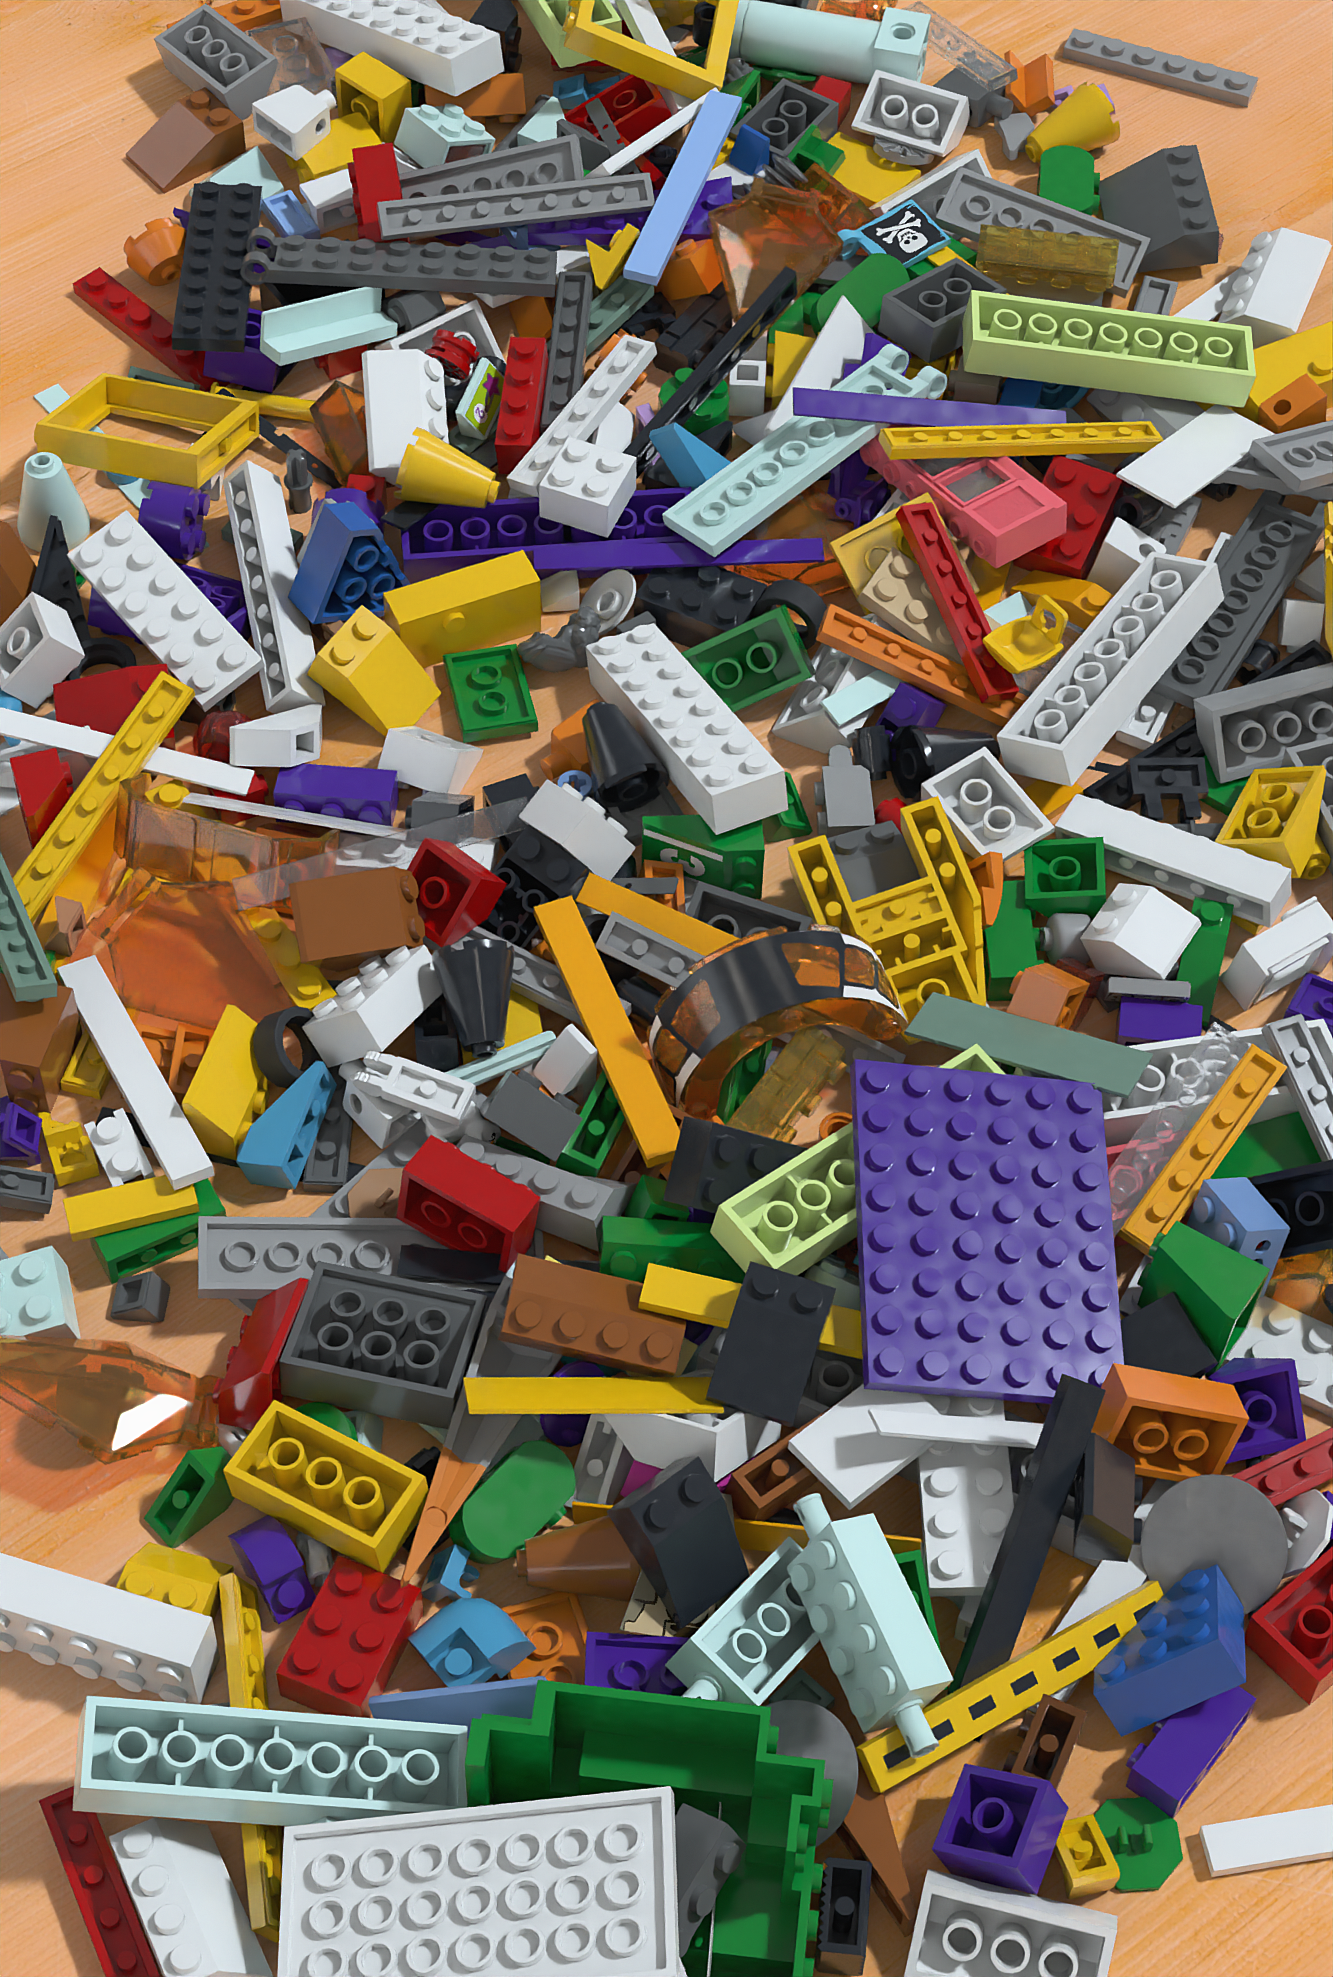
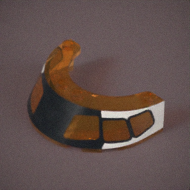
(758, 992)

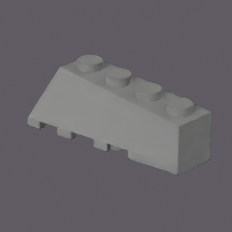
(569, 1203)

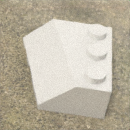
(718, 1439)

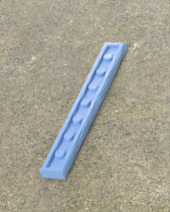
(682, 188)

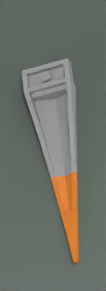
(474, 1438)

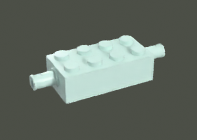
(868, 1623)
(750, 1638)

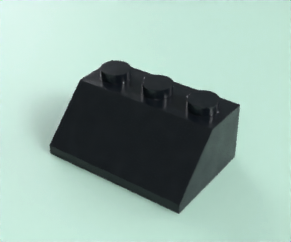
(1305, 1204)

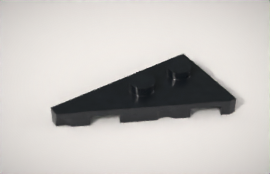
(56, 578)

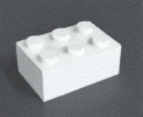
(374, 1005)

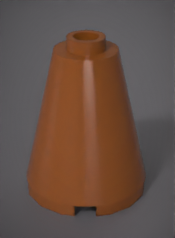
(581, 1561)

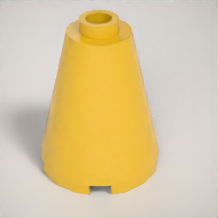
(1078, 122)
(443, 475)

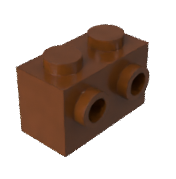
(1048, 1740)

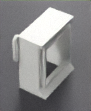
(1281, 954)

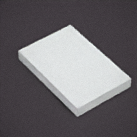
(849, 1452)

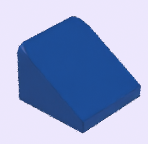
(750, 151)

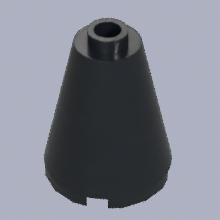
(929, 751)
(620, 762)
(477, 992)

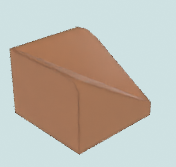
(69, 927)

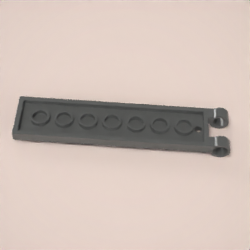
(401, 265)
(1254, 579)

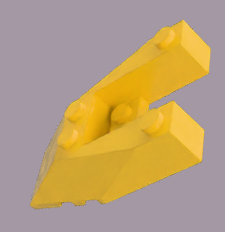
(920, 930)

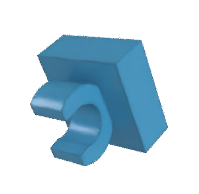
(445, 1574)

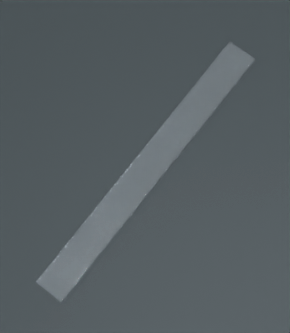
(380, 852)

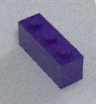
(338, 792)
(1187, 1749)

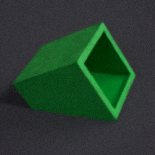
(1210, 1280)

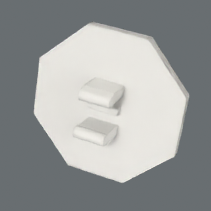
(1307, 1528)

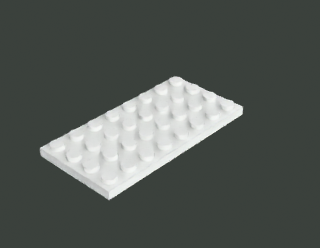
(486, 1891)

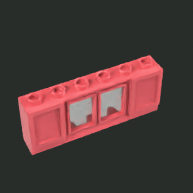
(981, 499)

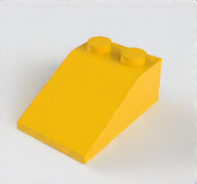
(374, 673)
(1277, 815)

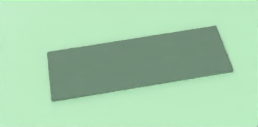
(1030, 1044)

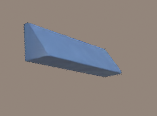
(459, 1703)

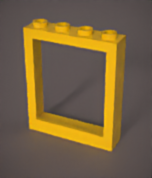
(649, 62)
(227, 420)

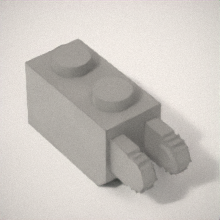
(843, 795)

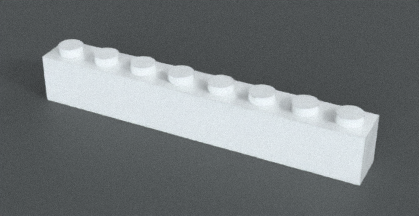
(267, 574)

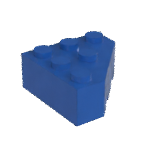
(344, 567)
(1176, 1654)

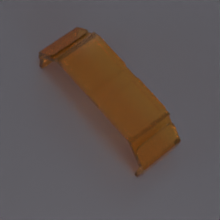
(197, 849)

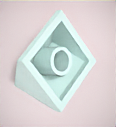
(248, 168)

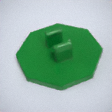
(1141, 1841)

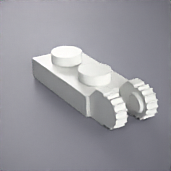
(416, 1087)

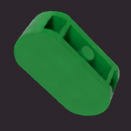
(1069, 179)
(863, 289)
(514, 1502)

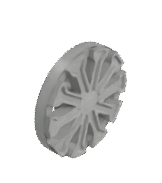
(901, 153)

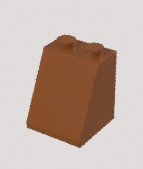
(355, 917)
(37, 1045)

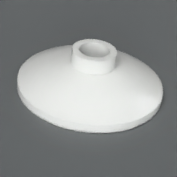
(611, 598)

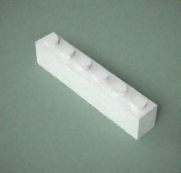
(1179, 860)

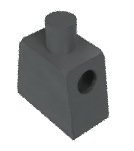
(982, 102)

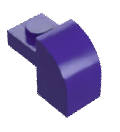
(275, 1566)

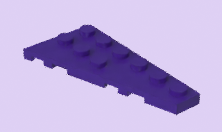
(602, 228)

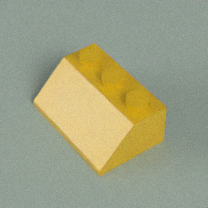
(227, 1087)

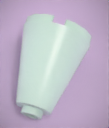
(49, 492)

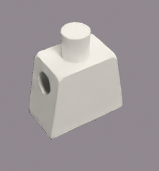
(294, 119)
(1121, 555)
(376, 1116)

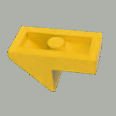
(610, 265)
(1085, 1858)

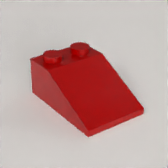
(632, 106)
(106, 699)

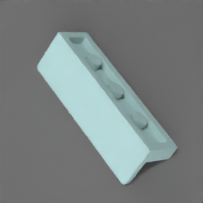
(324, 325)

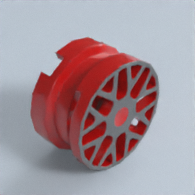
(453, 353)

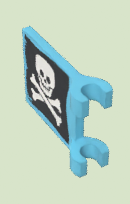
(902, 233)

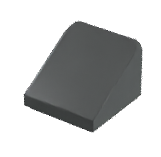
(141, 1298)

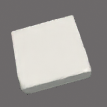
(560, 592)

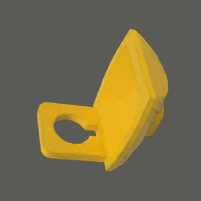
(1026, 641)

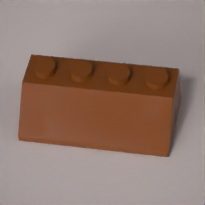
(589, 1318)

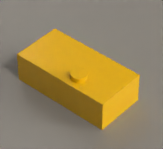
(1286, 361)
(466, 608)
(327, 1486)

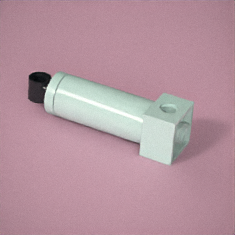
(823, 41)

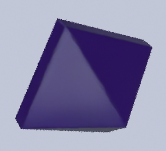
(22, 1129)

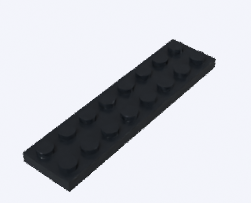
(211, 291)

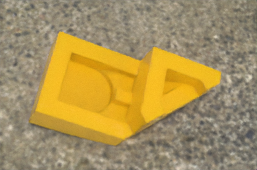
(68, 1150)

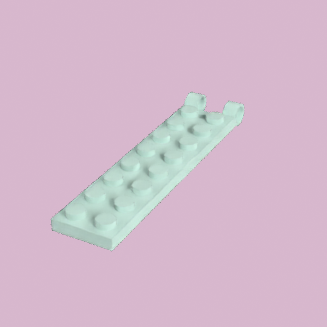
(792, 458)

